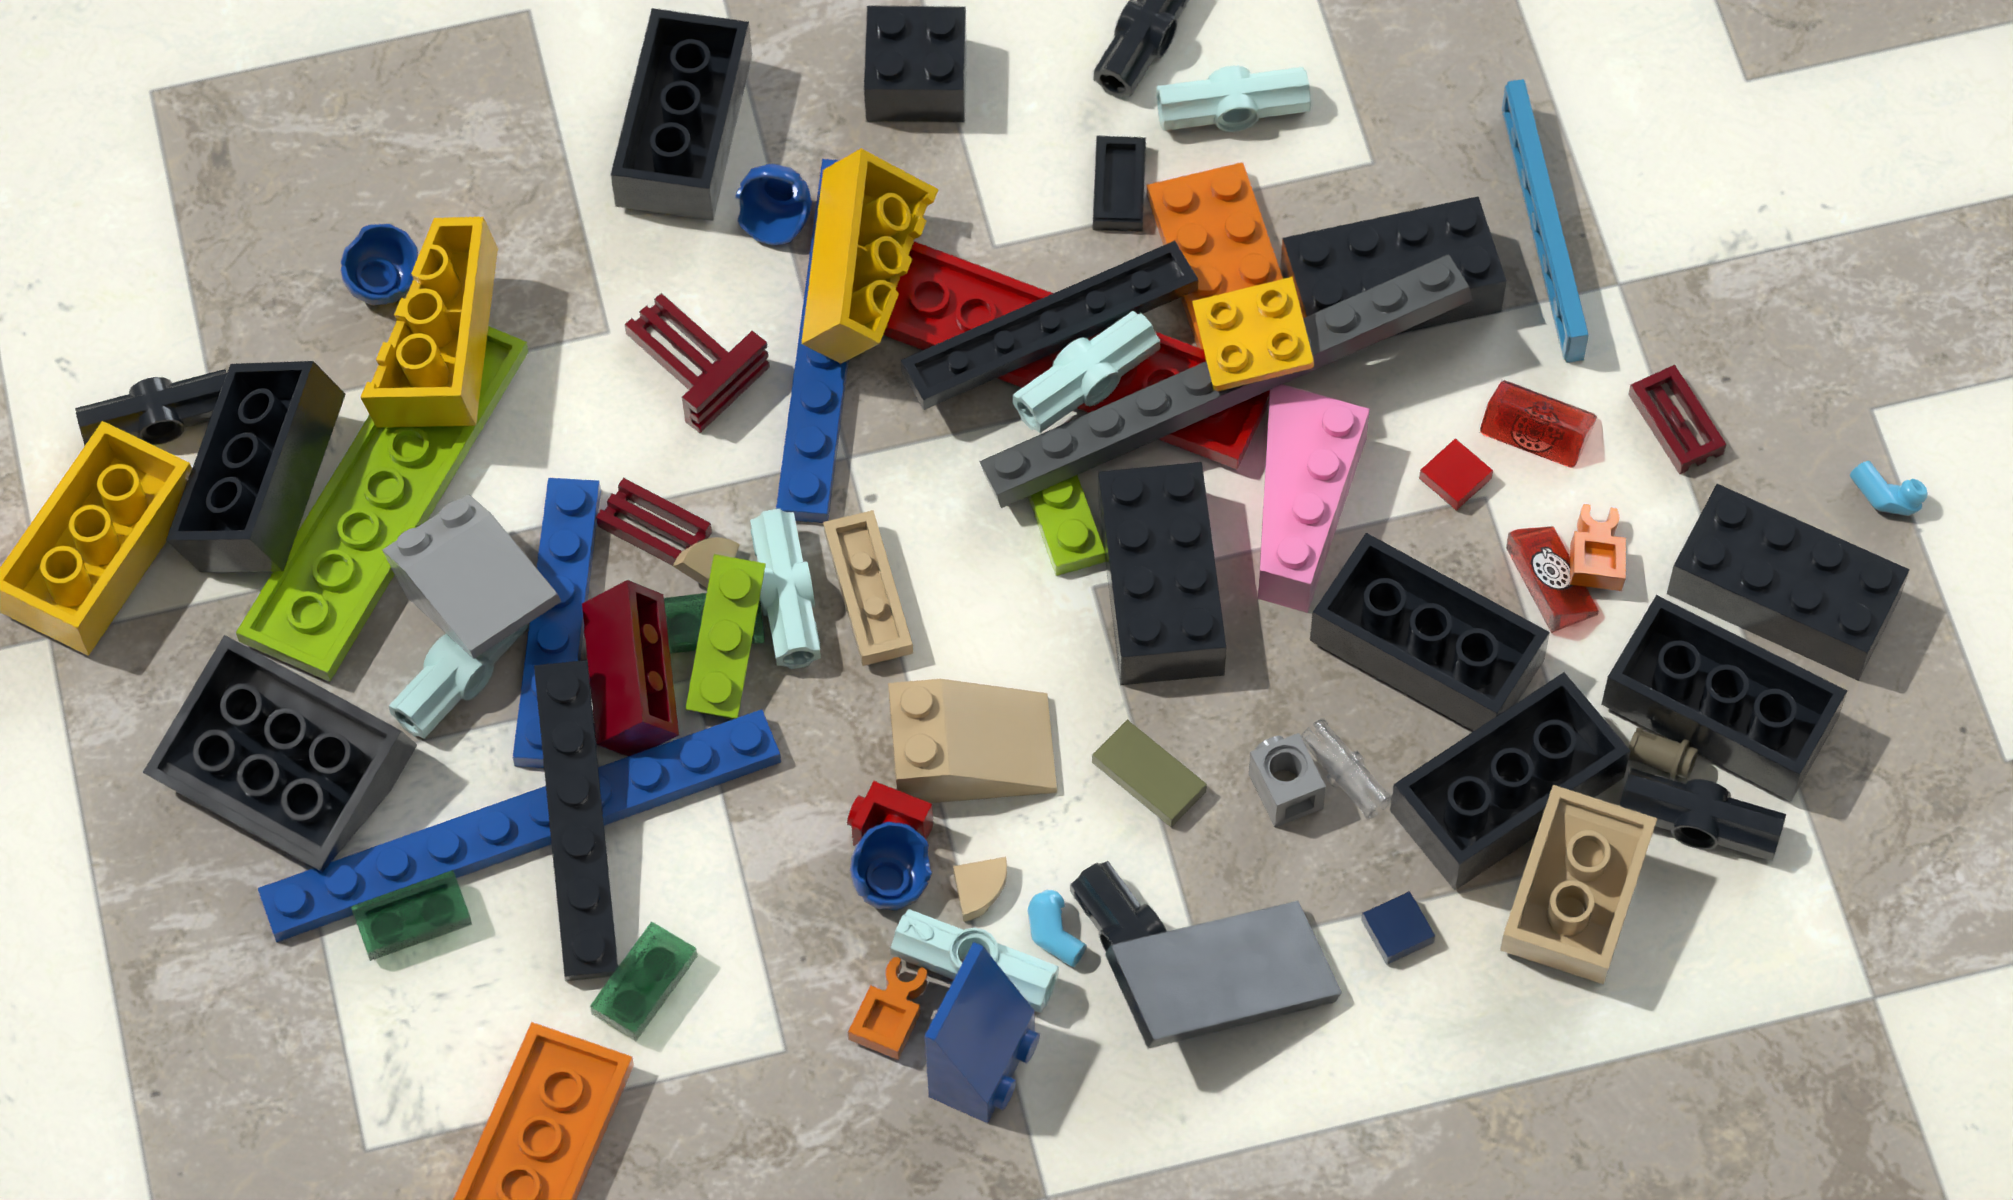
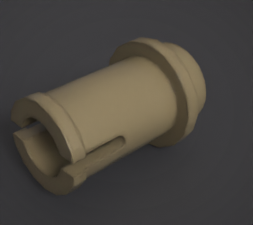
(1663, 753)

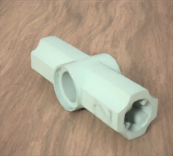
(1233, 98)
(1086, 371)
(786, 589)
(445, 680)
(943, 947)

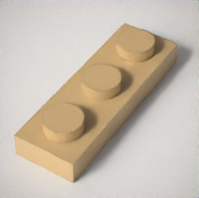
(868, 588)

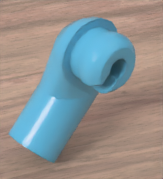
(1885, 497)
(1047, 928)

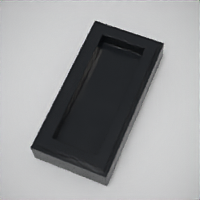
(1119, 183)

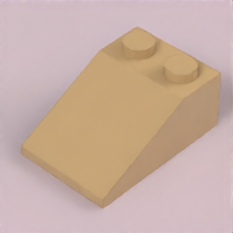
(970, 741)
(1578, 884)

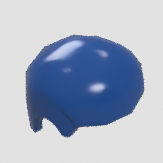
(773, 204)
(379, 264)
(890, 866)

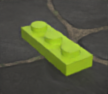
(725, 636)

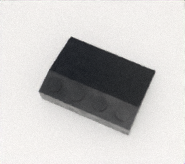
(279, 755)

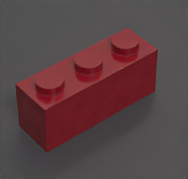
(630, 669)

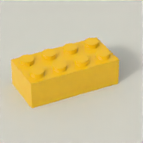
(93, 538)

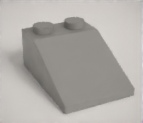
(469, 576)

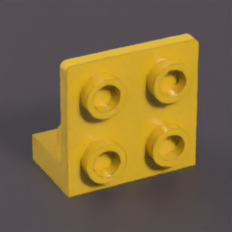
(1253, 334)

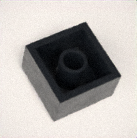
(915, 64)

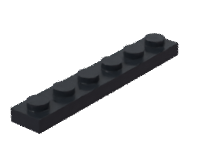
(1048, 325)
(576, 820)

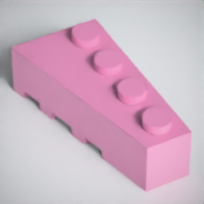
(1307, 478)

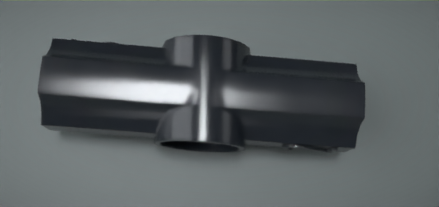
(1140, 35)
(155, 408)
(1704, 814)
(1113, 906)

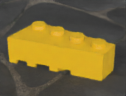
(860, 252)
(438, 344)

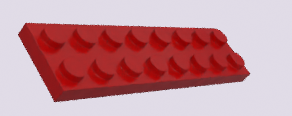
(951, 295)

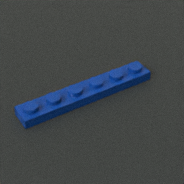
(558, 633)

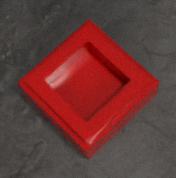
(1455, 474)

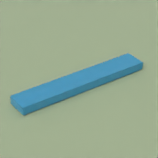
(1544, 221)

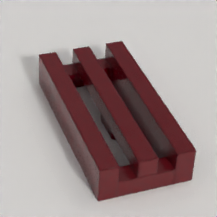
(651, 317)
(725, 382)
(1696, 454)
(617, 503)

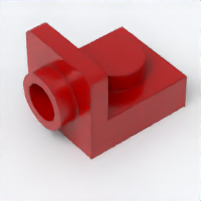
(888, 805)

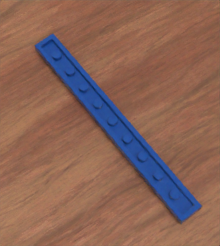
(517, 825)

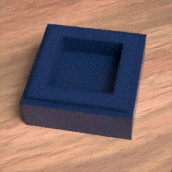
(1398, 927)

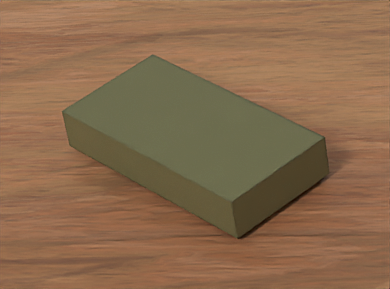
(1149, 773)

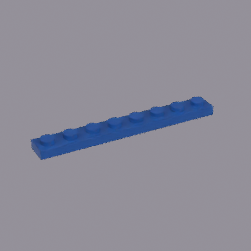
(812, 423)

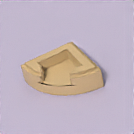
(698, 558)
(979, 885)

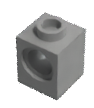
(1286, 799)

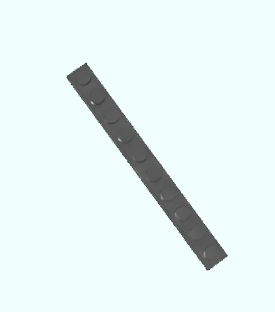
(1190, 394)

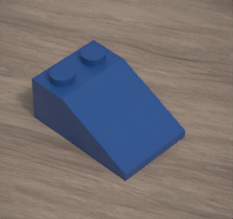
(979, 1038)

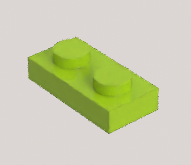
(1067, 527)

